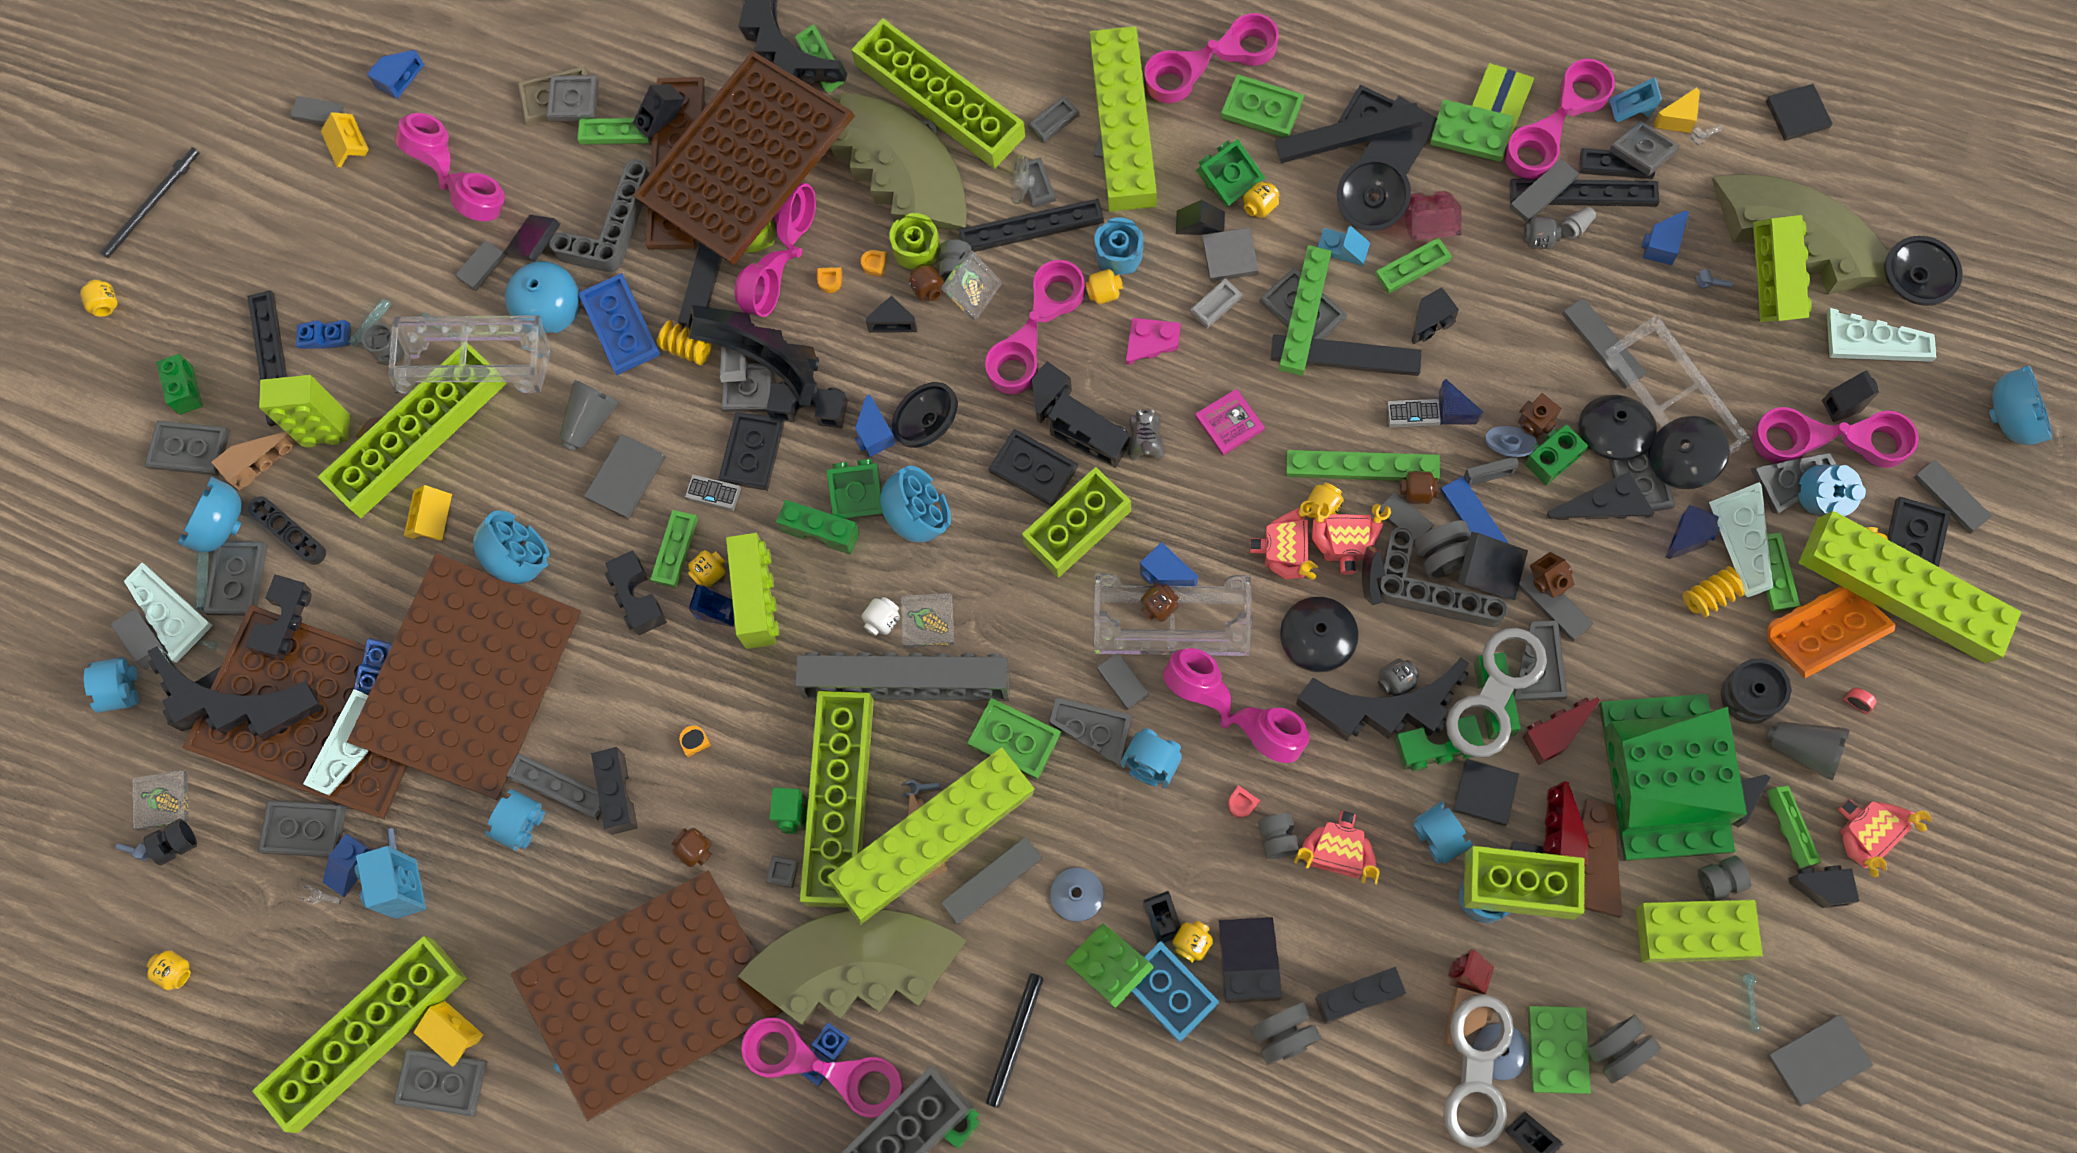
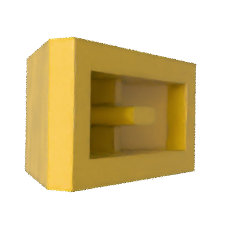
(1680, 115)

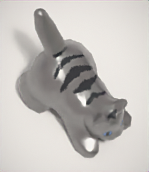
(1145, 435)

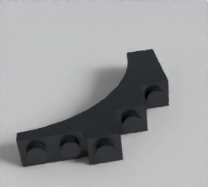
(760, 25)
(766, 345)
(266, 712)
(1345, 712)

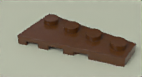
(1602, 872)

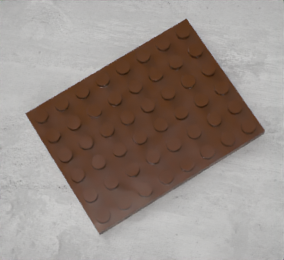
(743, 157)
(331, 669)
(464, 677)
(644, 994)

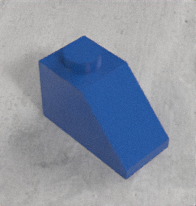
(395, 72)
(1665, 239)
(872, 429)
(1165, 567)
(341, 864)

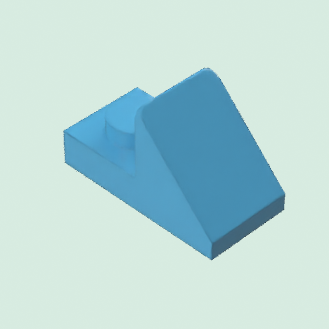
(1638, 99)
(1346, 247)

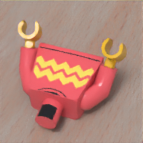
(1346, 536)
(1287, 544)
(1876, 831)
(1340, 849)

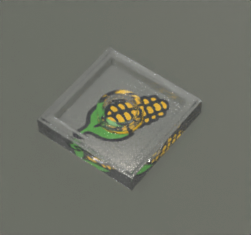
(971, 285)
(927, 620)
(160, 799)

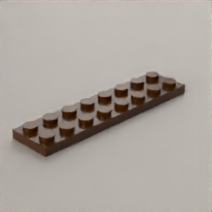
(660, 232)

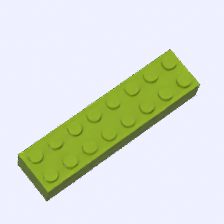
(938, 93)
(1123, 119)
(406, 437)
(1910, 587)
(836, 791)
(930, 835)
(359, 1035)

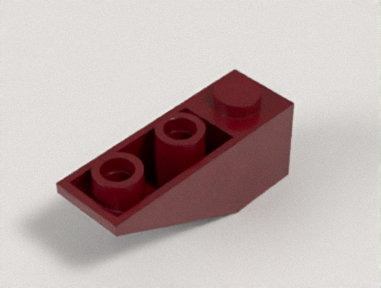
(1554, 736)
(1564, 826)
(1471, 972)

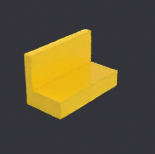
(343, 137)
(427, 513)
(447, 1032)

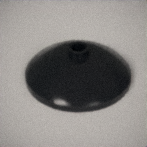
(1369, 177)
(1931, 263)
(924, 415)
(1613, 436)
(1696, 464)
(1314, 649)

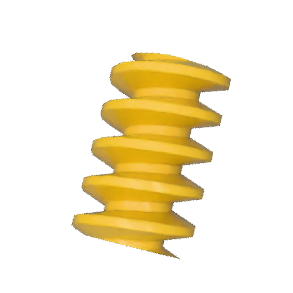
(680, 344)
(1714, 591)

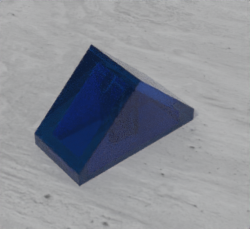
(1456, 407)
(712, 607)

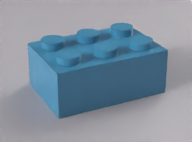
(390, 882)
(1173, 994)

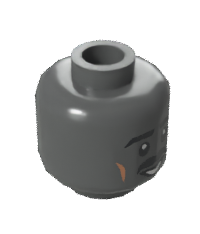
(1541, 233)
(1398, 677)

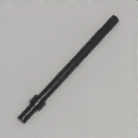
(180, 168)

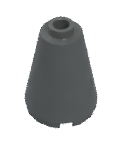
(584, 414)
(1810, 745)

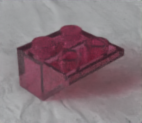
(1433, 216)

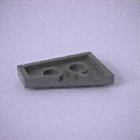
(1782, 479)
(1552, 683)
(1093, 726)

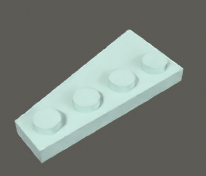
(1863, 339)
(1745, 536)
(171, 616)
(338, 756)

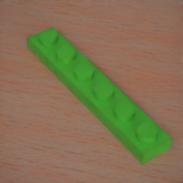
(1305, 310)
(1358, 465)

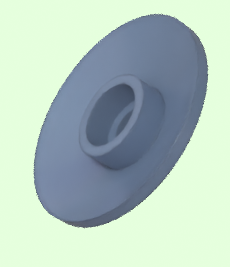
(1510, 441)
(1078, 908)
(1517, 1056)

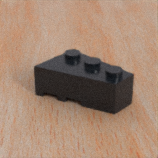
(1088, 431)

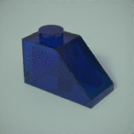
(1693, 531)

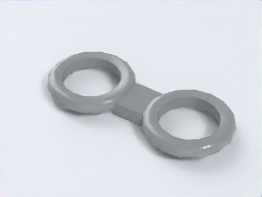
(1496, 692)
(1478, 1071)

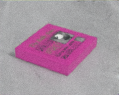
(1229, 422)

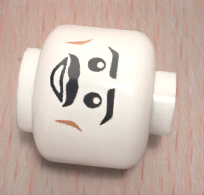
(880, 616)

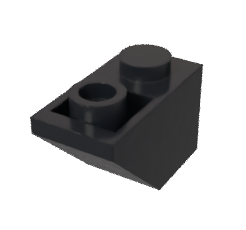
(657, 109)
(1434, 313)
(1047, 389)
(1851, 396)
(1827, 888)

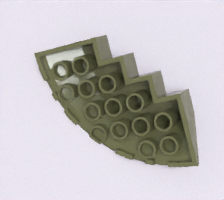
(902, 162)
(1836, 239)
(840, 960)

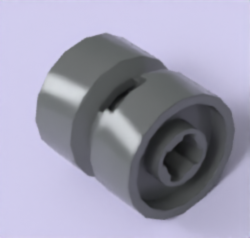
(950, 255)
(377, 341)
(1279, 836)
(1722, 879)

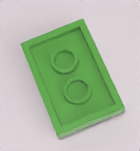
(1262, 106)
(1471, 130)
(1021, 736)
(1109, 965)
(1558, 1050)

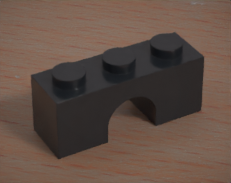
(829, 405)
(627, 573)
(275, 639)
(610, 777)
(1360, 995)

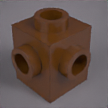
(1539, 416)
(1552, 575)

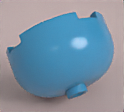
(545, 292)
(2020, 408)
(908, 505)
(213, 518)
(500, 550)

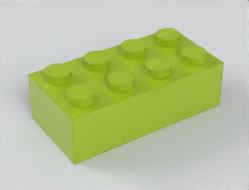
(1782, 268)
(304, 410)
(1076, 522)
(751, 590)
(1524, 882)
(1698, 931)

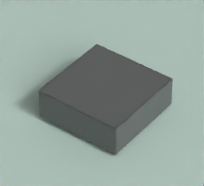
(782, 871)

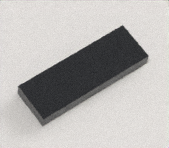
(1607, 164)

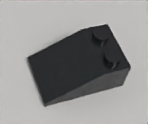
(1249, 960)

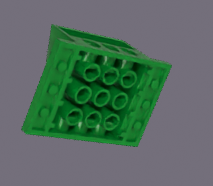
(1672, 776)

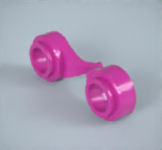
(1191, 64)
(1546, 133)
(433, 150)
(759, 283)
(1023, 343)
(1810, 435)
(1257, 723)
(800, 1059)

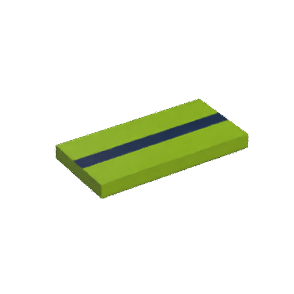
(1503, 92)

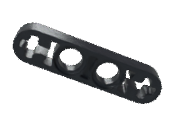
(288, 528)

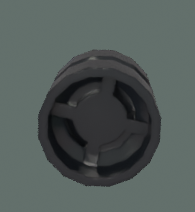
(165, 844)

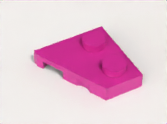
(1151, 338)

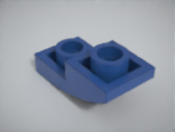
(319, 335)
(373, 660)
(827, 1048)

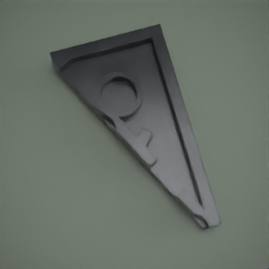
(1613, 499)

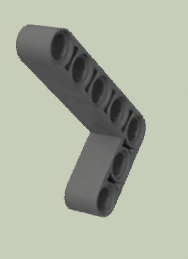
(613, 226)
(1430, 591)

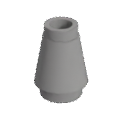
(1577, 223)

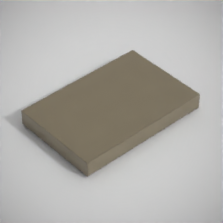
(535, 95)

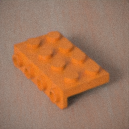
(1827, 630)

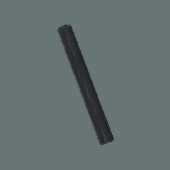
(1014, 1040)

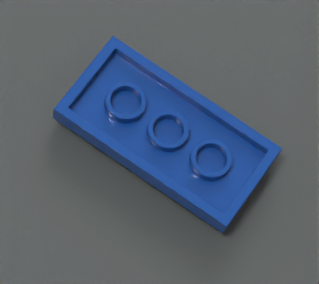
(619, 324)

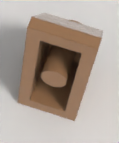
(1473, 1021)

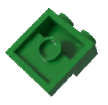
(1229, 172)
(855, 489)

